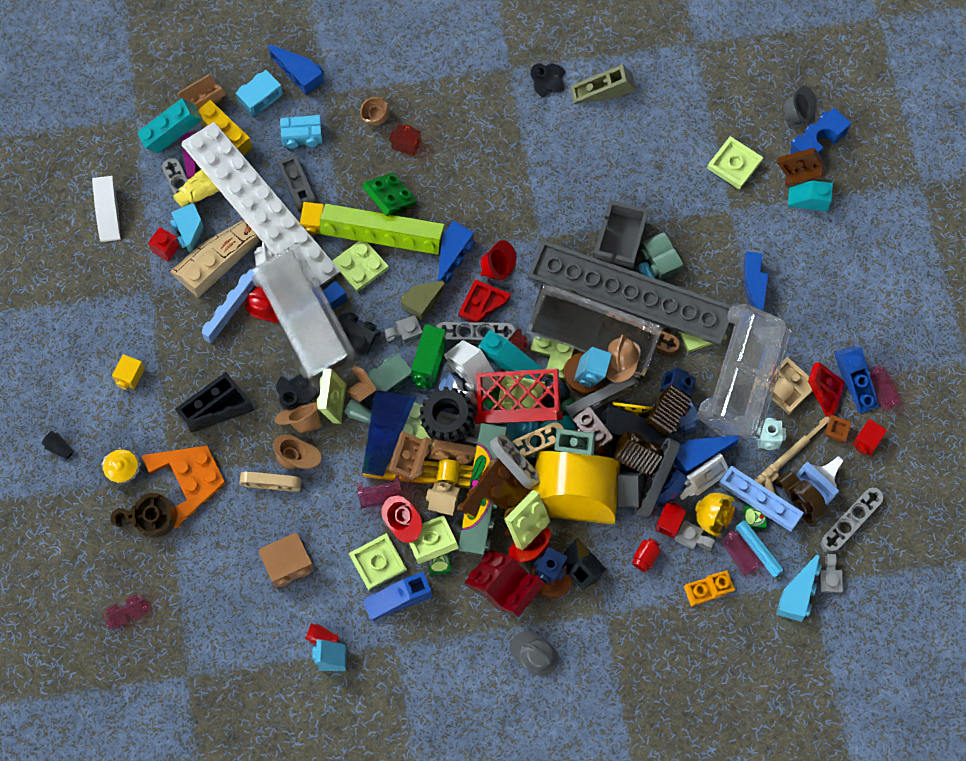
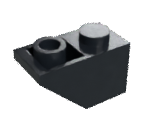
(582, 565)

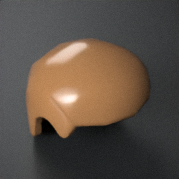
(375, 111)

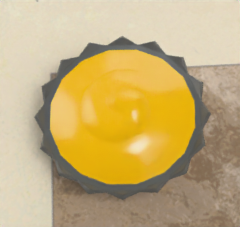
(120, 466)

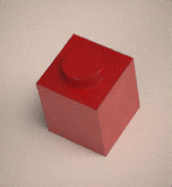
(164, 244)
(869, 437)
(671, 519)

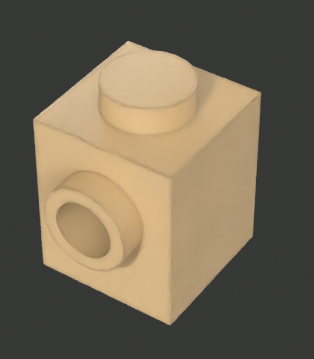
(443, 498)

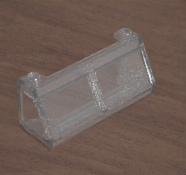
(747, 373)

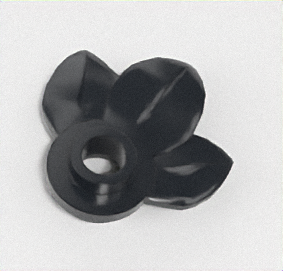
(550, 79)
(295, 388)

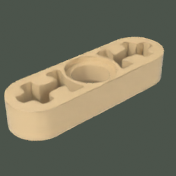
(544, 445)
(270, 481)

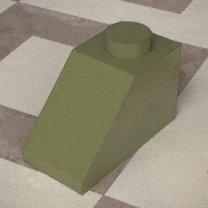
(422, 298)

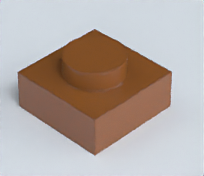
(837, 428)

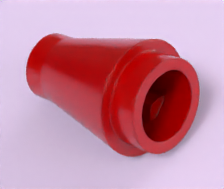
(318, 632)

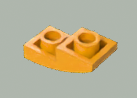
(709, 588)

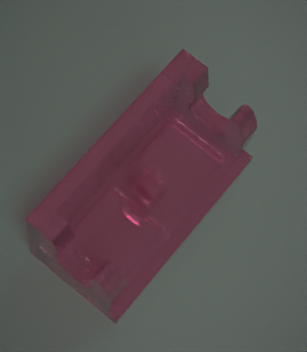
(378, 494)

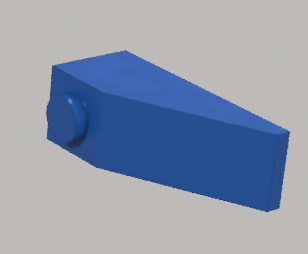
(298, 68)
(699, 451)

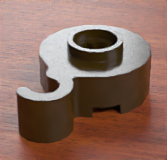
(805, 495)
(141, 515)

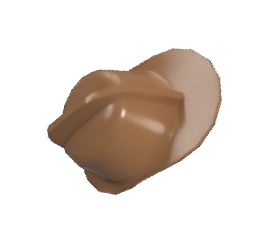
(623, 359)
(302, 419)
(294, 453)

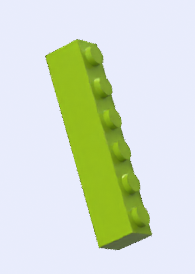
(381, 229)

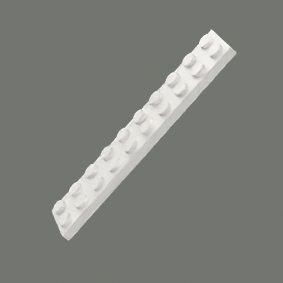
(255, 199)

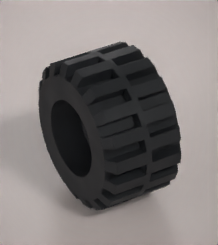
(442, 400)

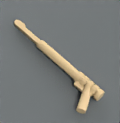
(770, 473)

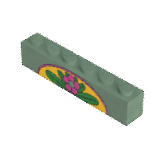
(475, 530)

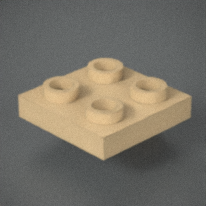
(791, 386)

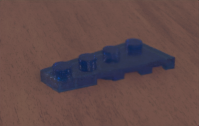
(386, 423)

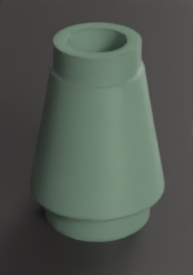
(358, 411)

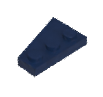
(672, 487)

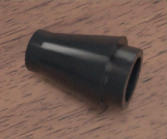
(56, 444)

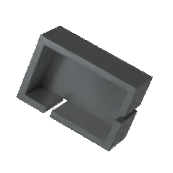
(621, 234)

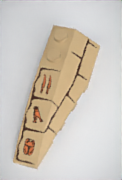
(215, 257)

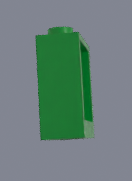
(428, 357)

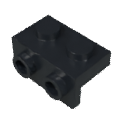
(359, 333)

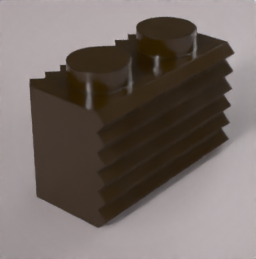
(668, 410)
(637, 453)

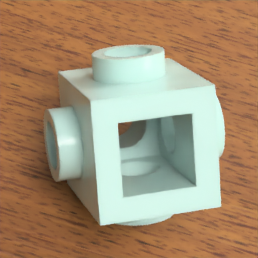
(772, 434)

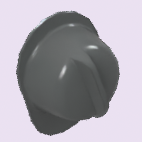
(800, 106)
(534, 653)

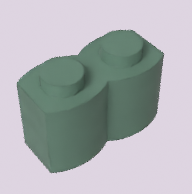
(661, 256)

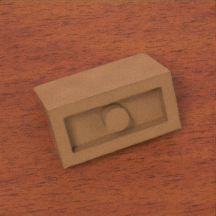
(363, 387)

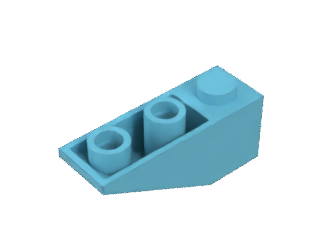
(796, 595)

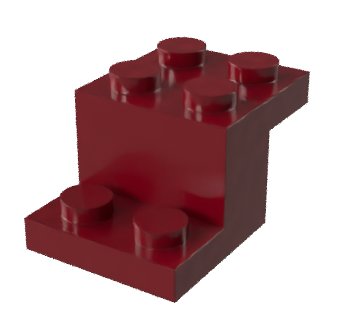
(504, 583)

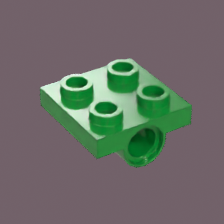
(389, 194)

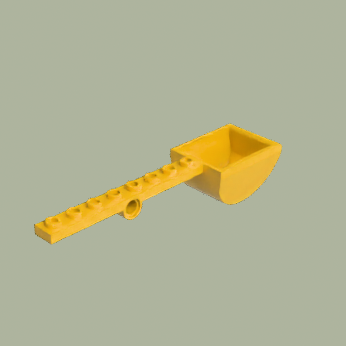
(569, 484)

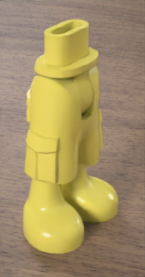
(195, 189)

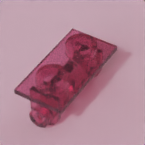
(884, 388)
(741, 552)
(117, 614)

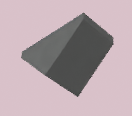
(630, 488)

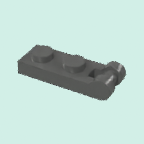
(296, 181)

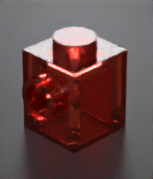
(405, 139)

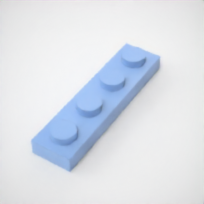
(227, 310)
(761, 498)

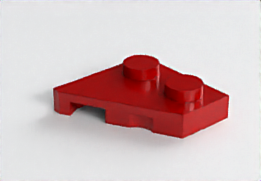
(482, 301)
(826, 387)

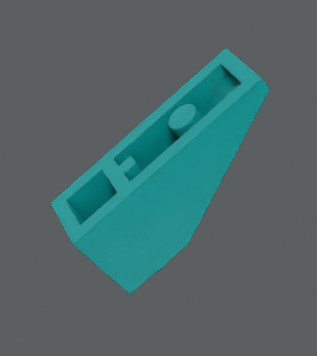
(506, 355)

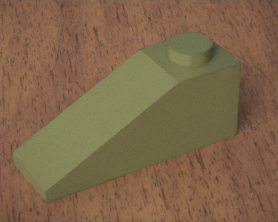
(604, 86)

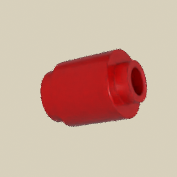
(646, 555)

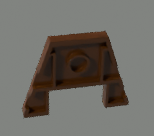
(496, 486)

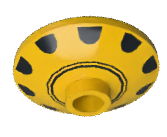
(633, 409)

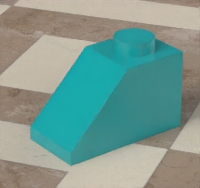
(811, 195)

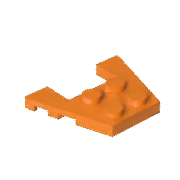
(195, 473)

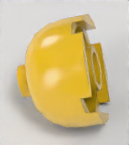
(715, 512)

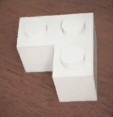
(466, 362)

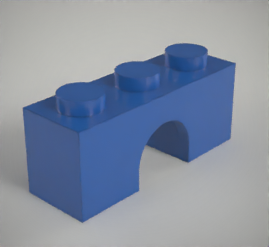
(830, 126)

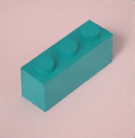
(169, 126)

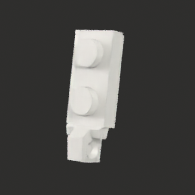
(705, 476)

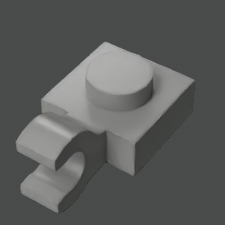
(406, 329)
(691, 535)
(830, 579)

